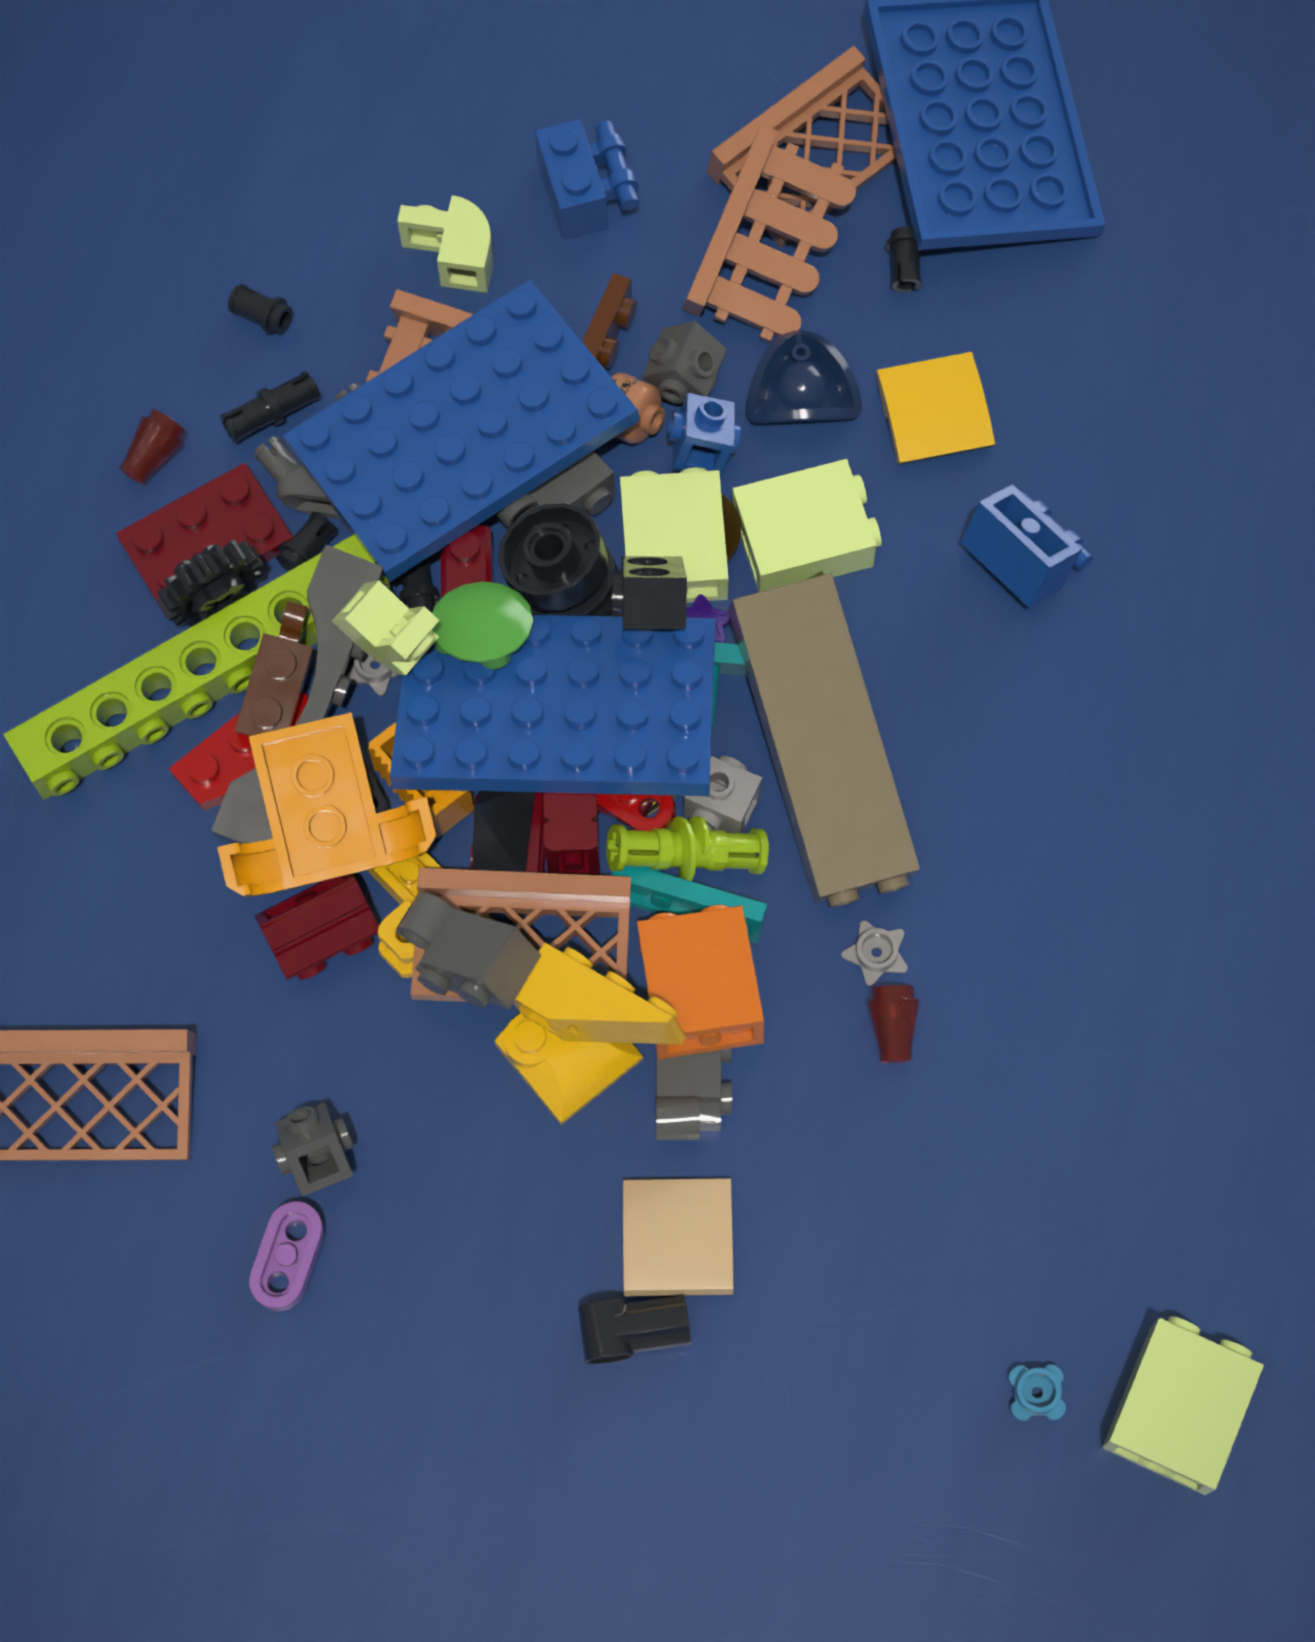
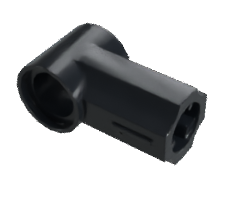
(618, 1329)

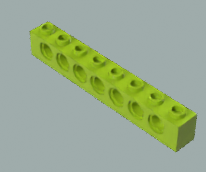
(167, 666)

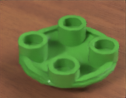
(482, 623)

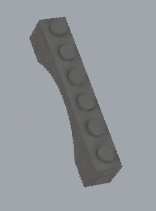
(333, 584)

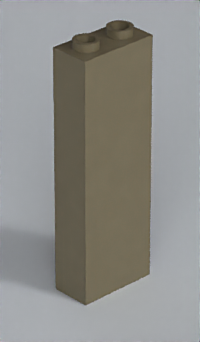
(824, 740)

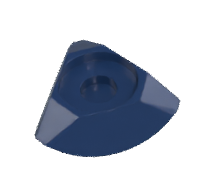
(802, 382)

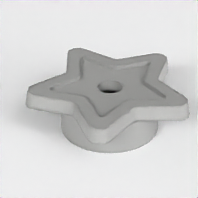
(377, 678)
(876, 938)

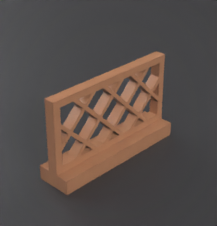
(798, 111)
(533, 895)
(99, 1049)

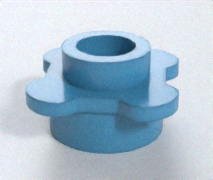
(1046, 1379)

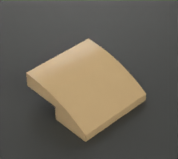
(677, 1237)

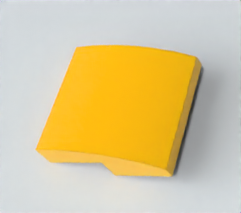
(935, 408)

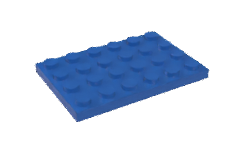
(982, 122)
(461, 429)
(566, 714)

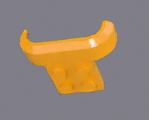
(320, 813)

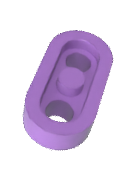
(286, 1257)

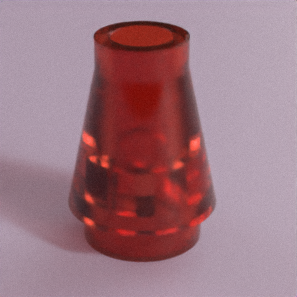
(151, 446)
(894, 1021)

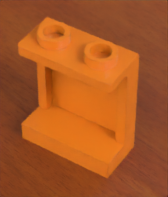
(706, 975)

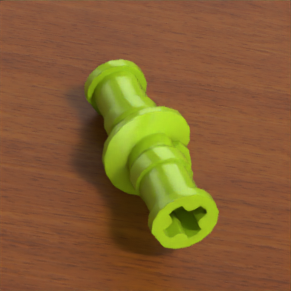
(687, 847)

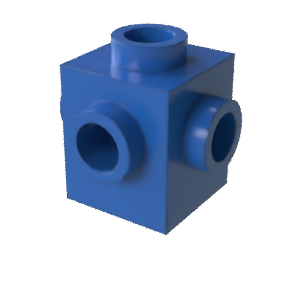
(703, 433)

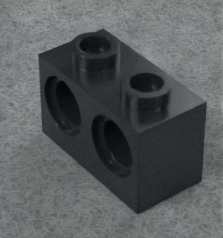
(650, 592)

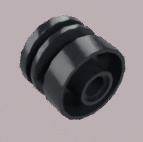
(558, 562)

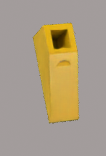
(585, 1006)

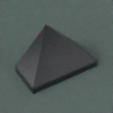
(502, 830)

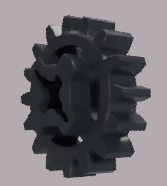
(210, 582)

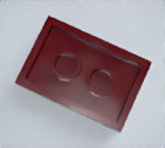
(210, 515)

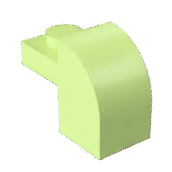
(458, 235)
(387, 627)

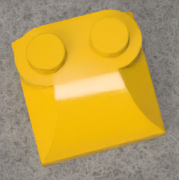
(561, 1071)

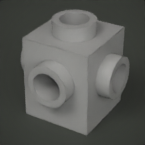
(730, 799)

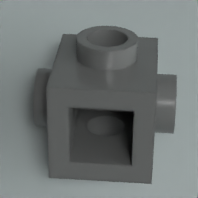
(684, 361)
(313, 1148)

